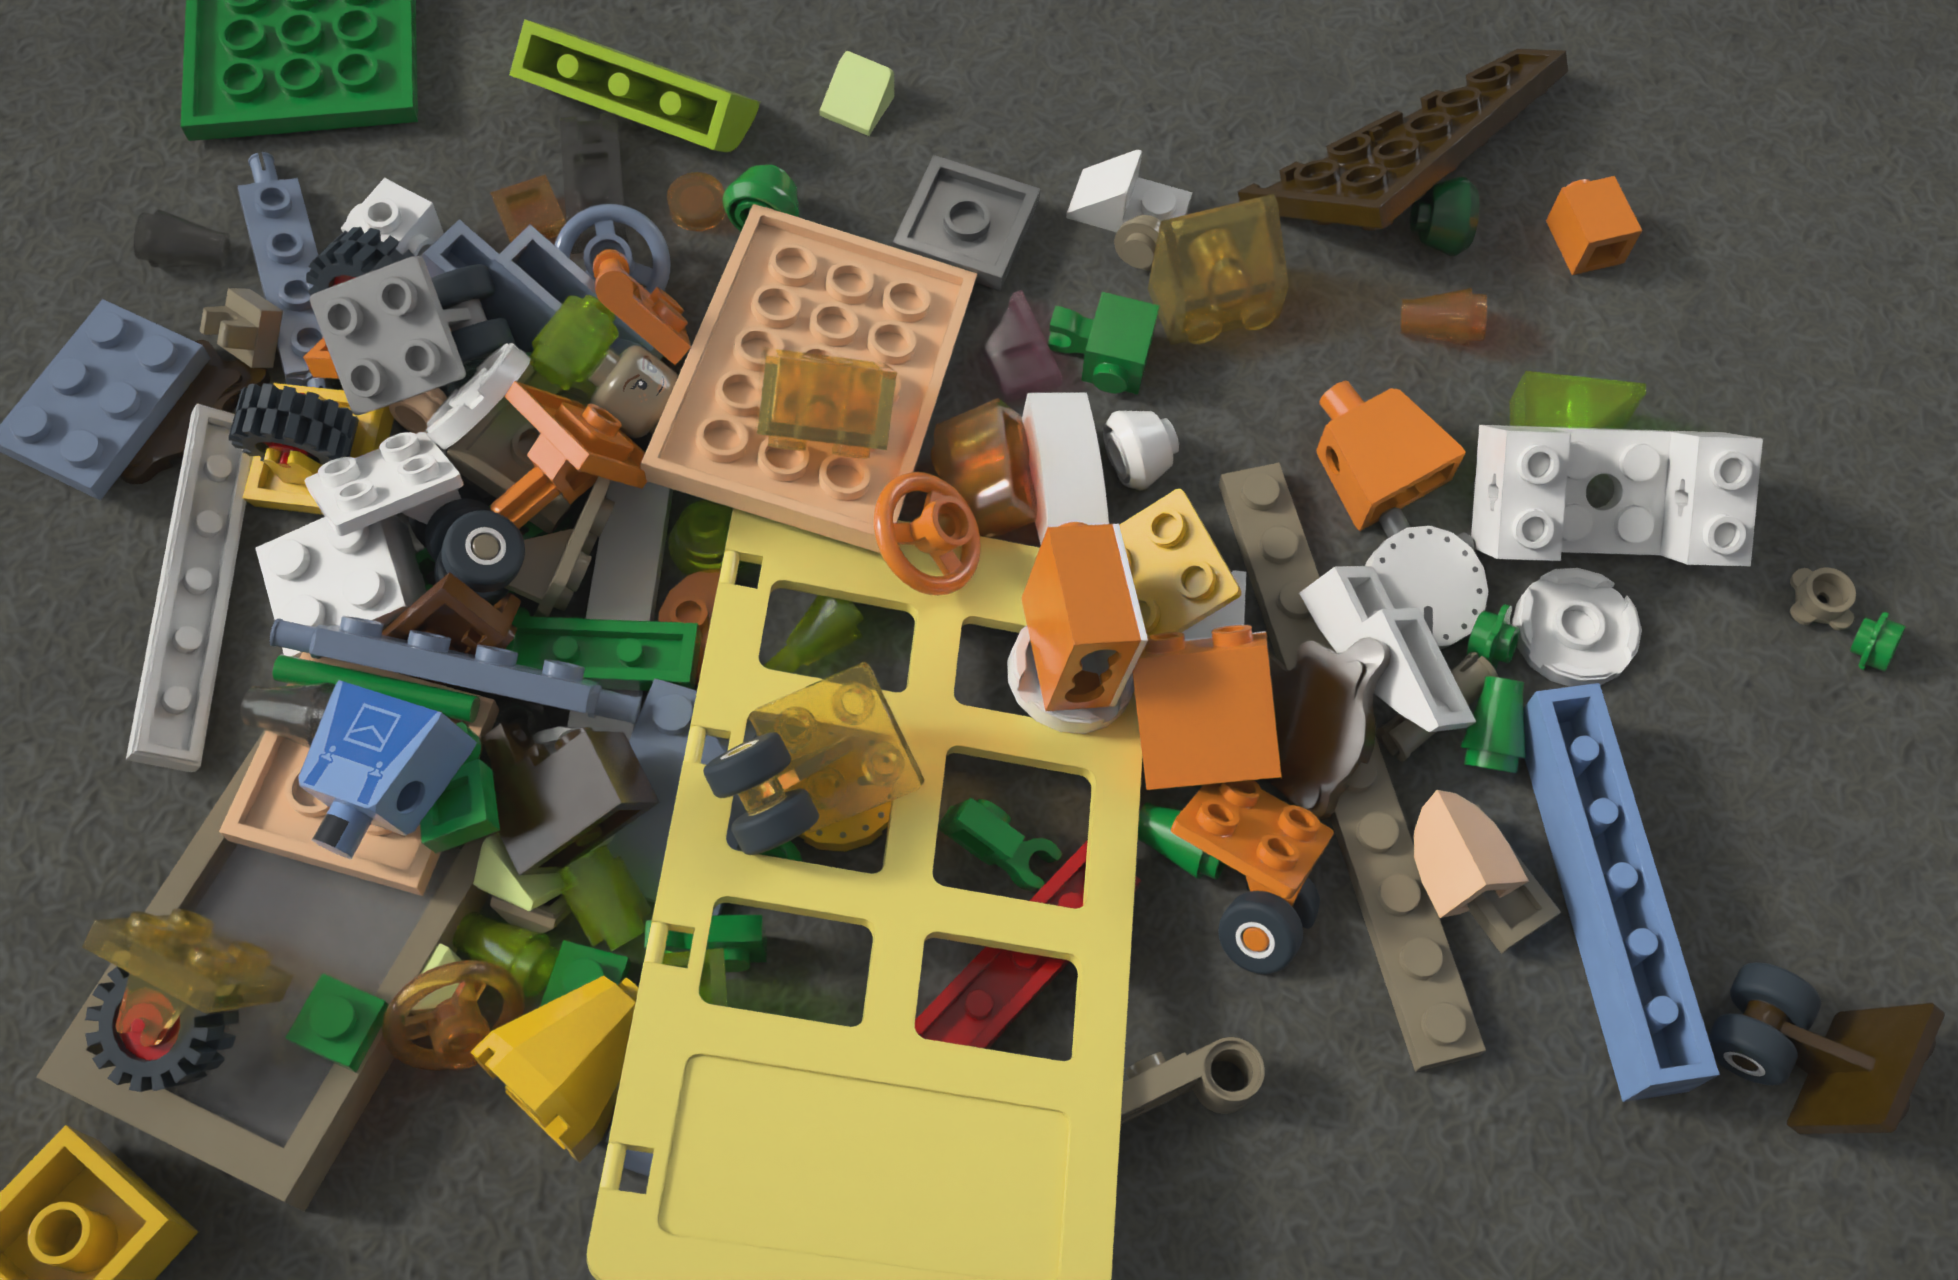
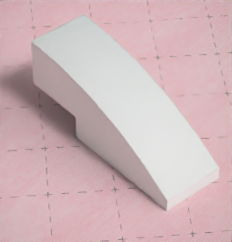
(1064, 460)
(1417, 684)

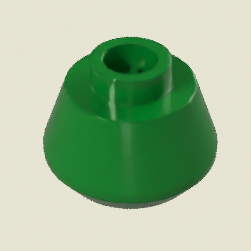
(761, 186)

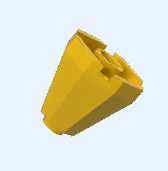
(566, 1061)

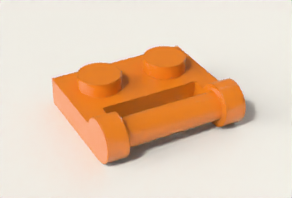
(649, 314)

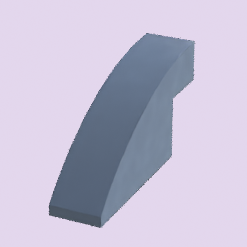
(528, 279)

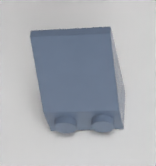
(660, 748)

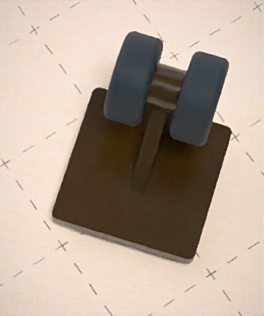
(1855, 1074)

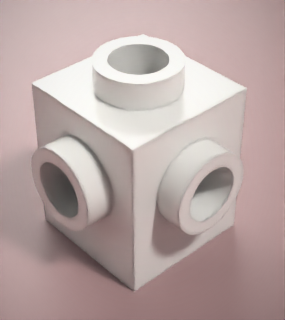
(397, 214)

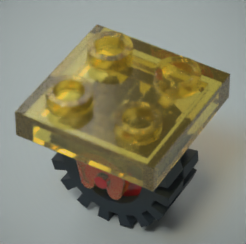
(171, 996)

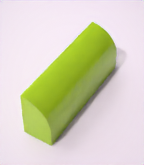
(632, 87)

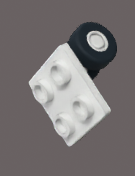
(401, 476)

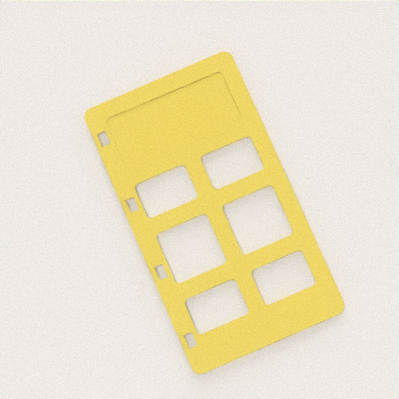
(864, 1143)

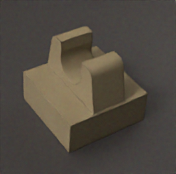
(245, 327)

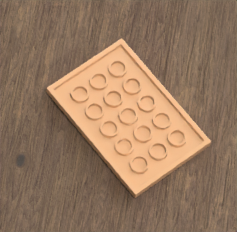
(814, 294)

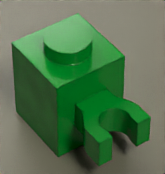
(1113, 342)

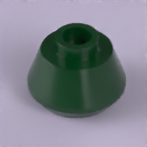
(1447, 216)

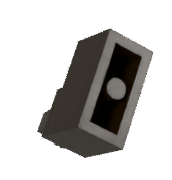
(564, 801)

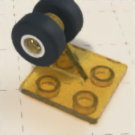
(829, 751)

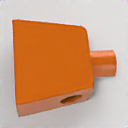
(1382, 451)

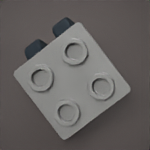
(394, 330)

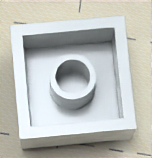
(322, 576)

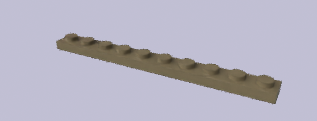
(1368, 816)

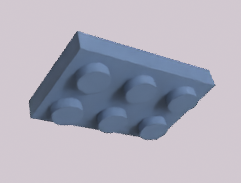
(101, 399)

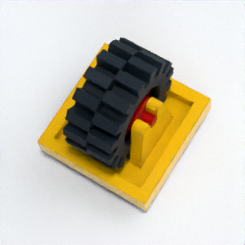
(294, 434)

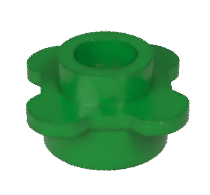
(1494, 636)

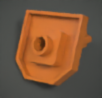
(569, 453)

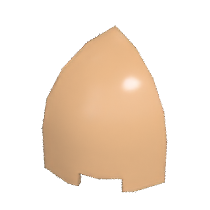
(1462, 854)

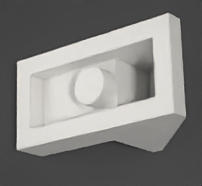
(1114, 194)

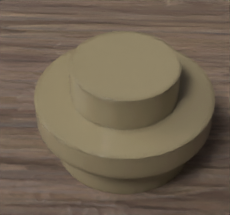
(1137, 241)

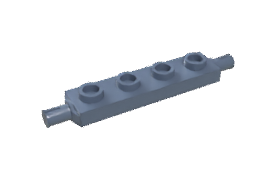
(282, 253)
(429, 658)

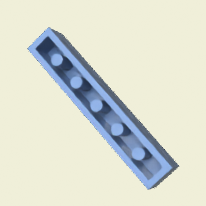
(1614, 896)

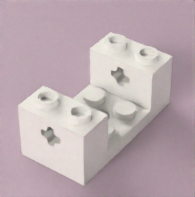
(1671, 498)

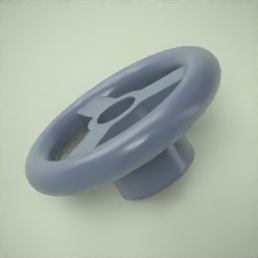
(603, 218)

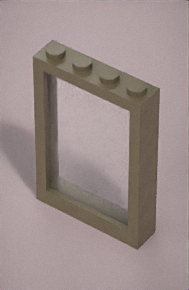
(271, 1106)

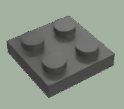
(968, 219)

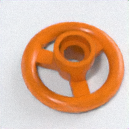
(942, 527)

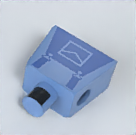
(378, 765)

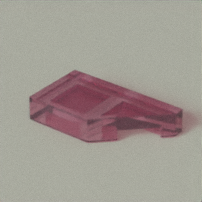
(1020, 353)

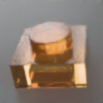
(528, 204)

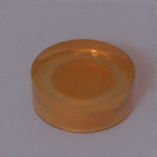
(696, 201)

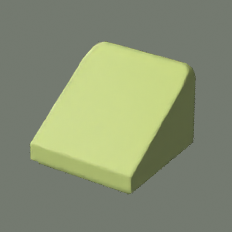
(858, 93)
(500, 878)

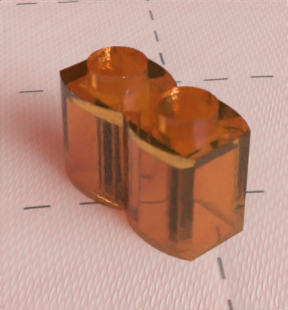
(988, 463)

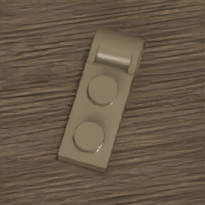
(1158, 1081)

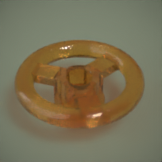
(454, 1023)

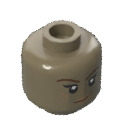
(633, 388)

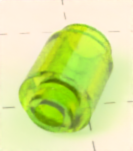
(573, 341)
(604, 898)

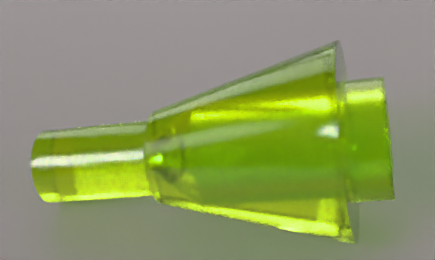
(821, 631)

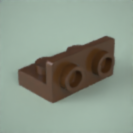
(460, 614)

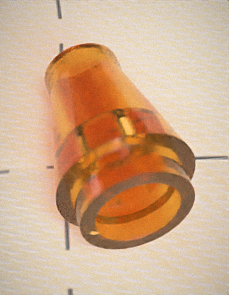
(1446, 317)

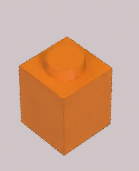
(1593, 224)

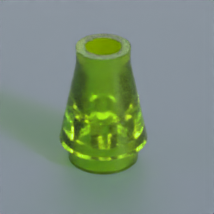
(515, 948)

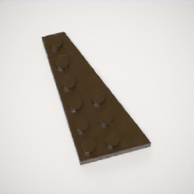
(1398, 159)

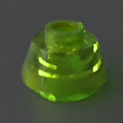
(700, 538)

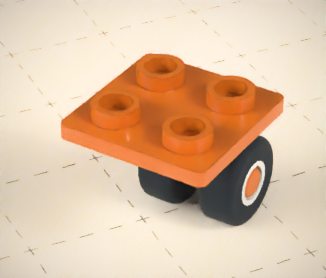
(1275, 851)

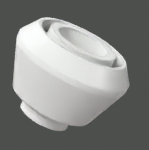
(1139, 446)

